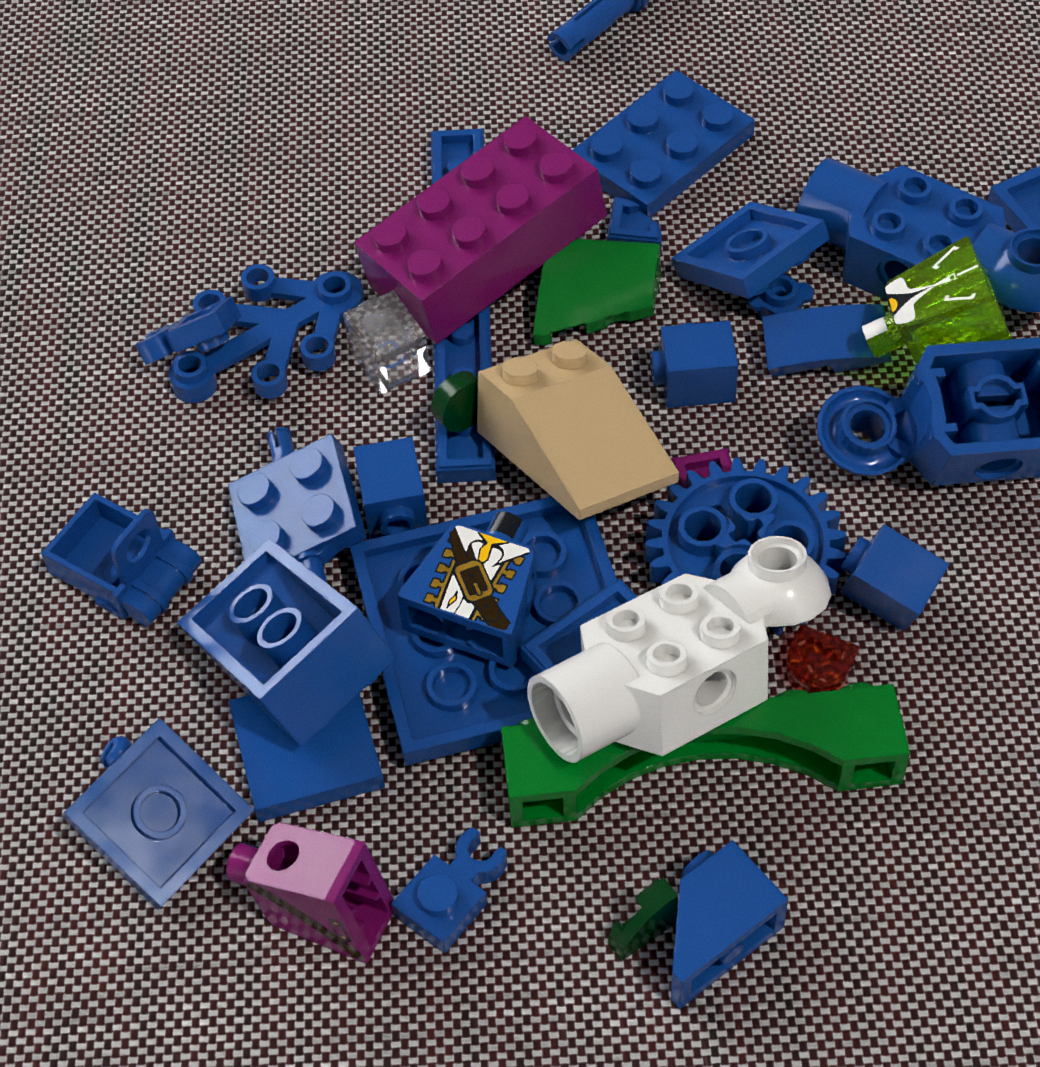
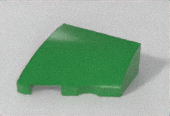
(596, 286)

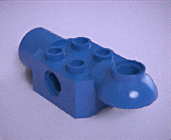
(908, 217)
(960, 419)

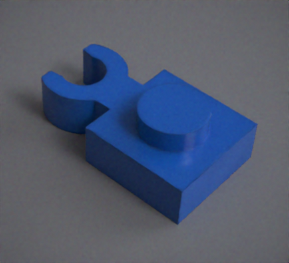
(202, 329)
(448, 897)

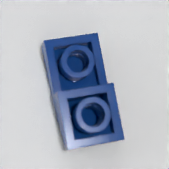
(820, 338)

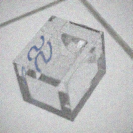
(387, 342)

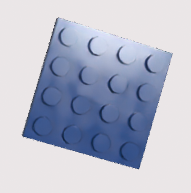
(448, 697)

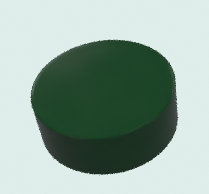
(456, 401)

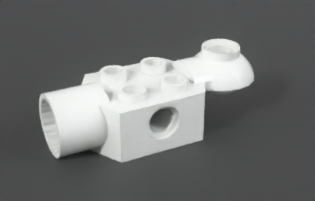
(677, 656)

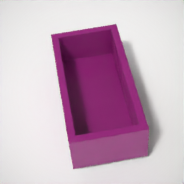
(482, 227)

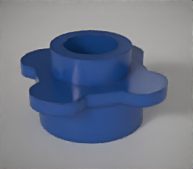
(781, 297)

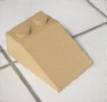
(572, 428)

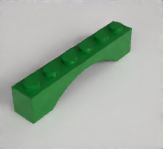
(834, 736)

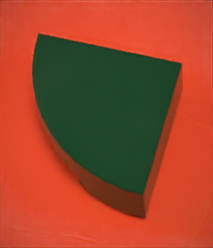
(655, 917)

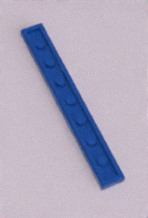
(463, 454)

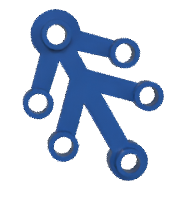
(323, 299)

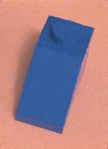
(721, 918)

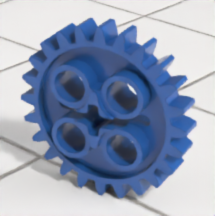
(718, 511)

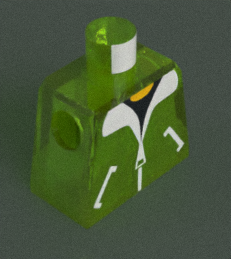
(938, 304)

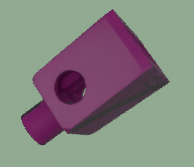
(316, 887)

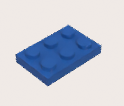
(665, 142)

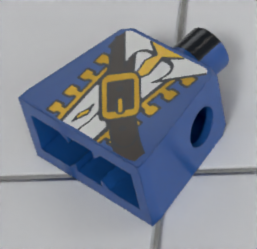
(474, 590)

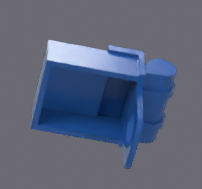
(121, 559)

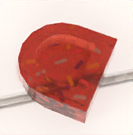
(819, 661)

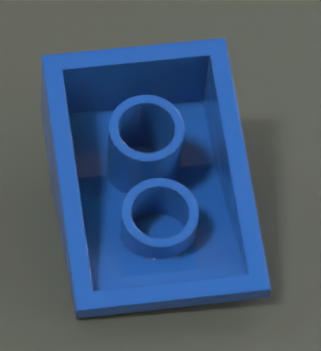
(288, 640)

